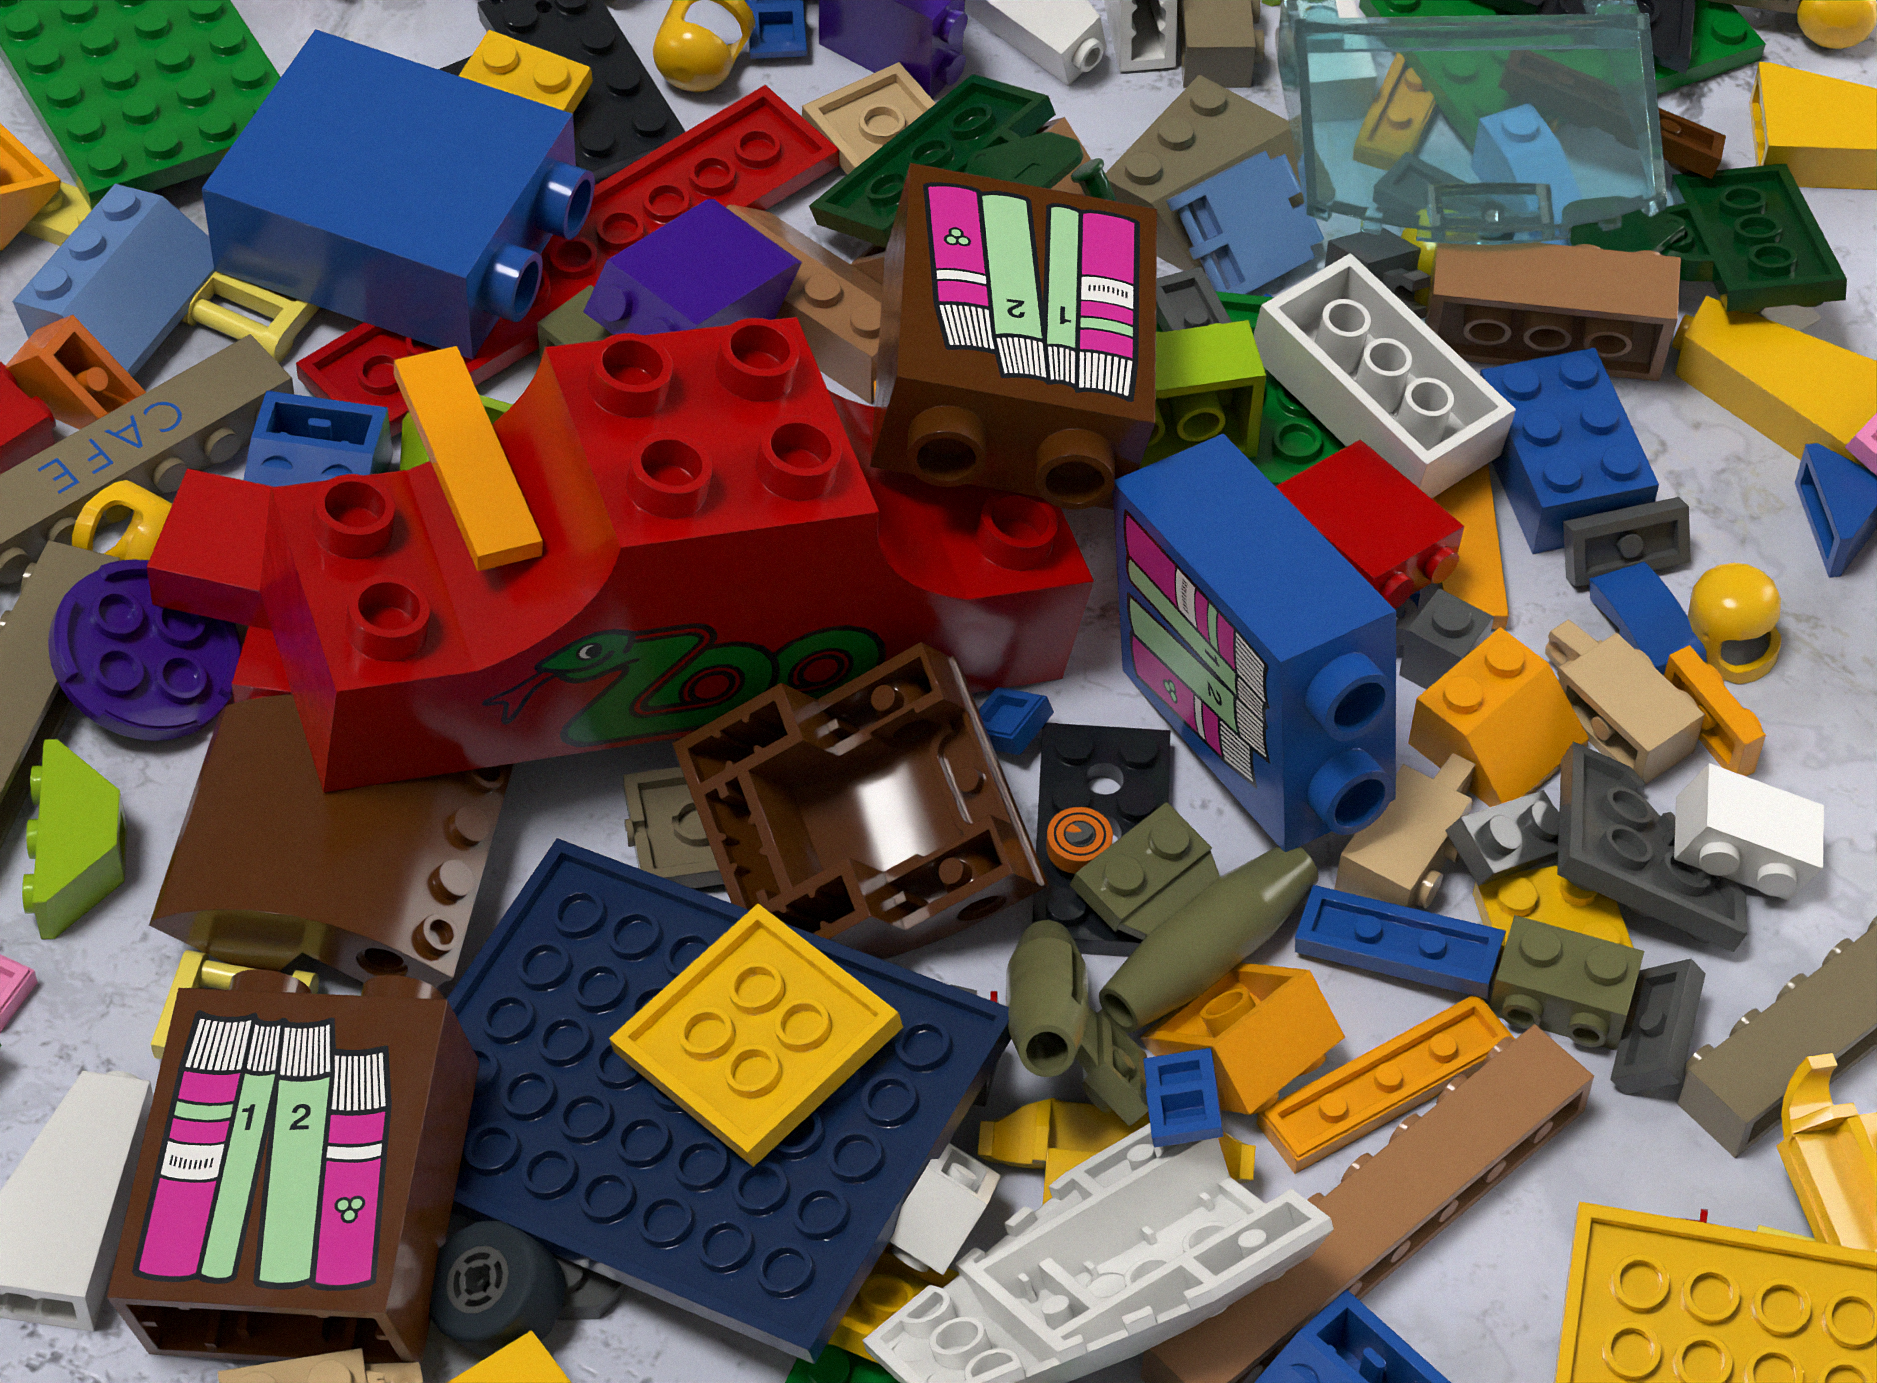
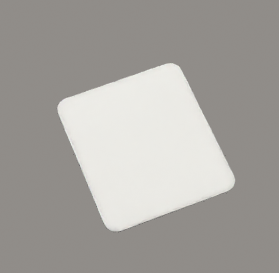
(1792, 316)

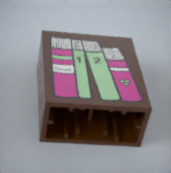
(1016, 338)
(296, 1172)

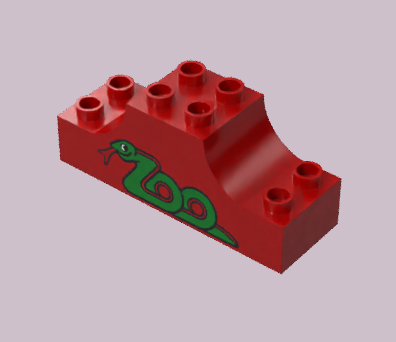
(696, 550)

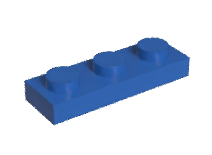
(1400, 941)

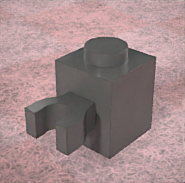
(1388, 259)
(1438, 636)

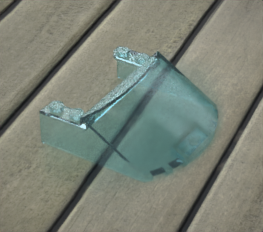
(1474, 120)

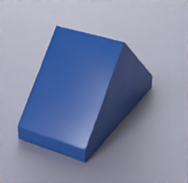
(1838, 505)

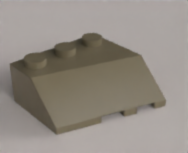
(1189, 143)

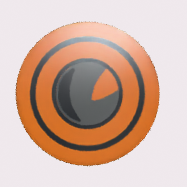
(1077, 837)

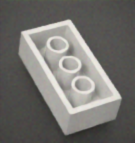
(1381, 376)

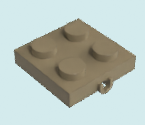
(668, 828)

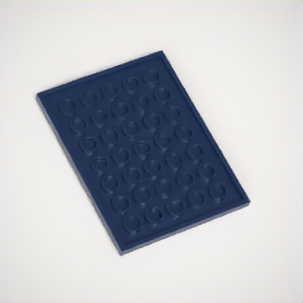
(629, 1180)

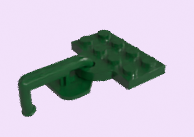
(972, 130)
(1739, 231)

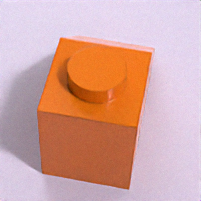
(72, 373)

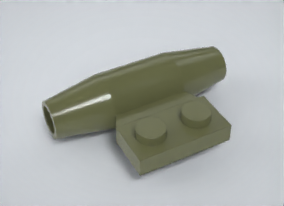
(1191, 921)
(1056, 1025)

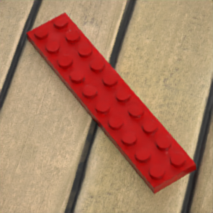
(739, 157)

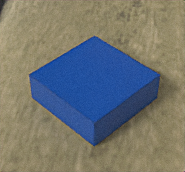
(1014, 718)

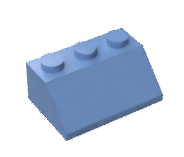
(122, 275)

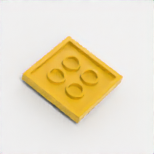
(756, 1034)

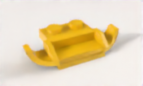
(1063, 1134)
(1830, 1158)

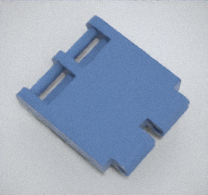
(1246, 223)

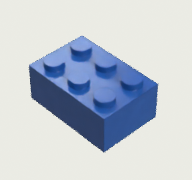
(1567, 445)

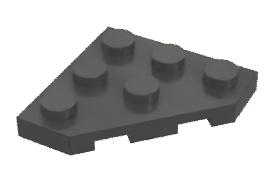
(1626, 852)

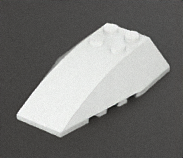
(1101, 1270)

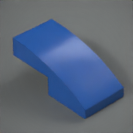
(777, 29)
(1645, 612)
(1182, 1097)

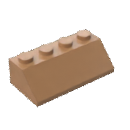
(1555, 300)
(832, 303)

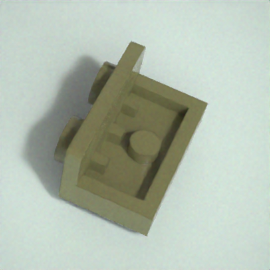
(1565, 983)

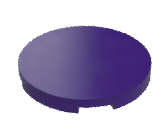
(138, 663)

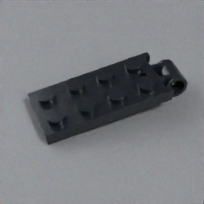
(623, 108)

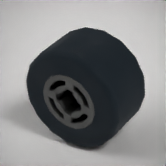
(495, 1287)

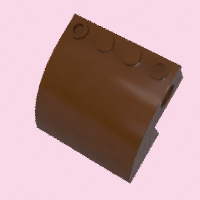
(864, 807)
(345, 875)

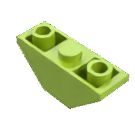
(74, 841)

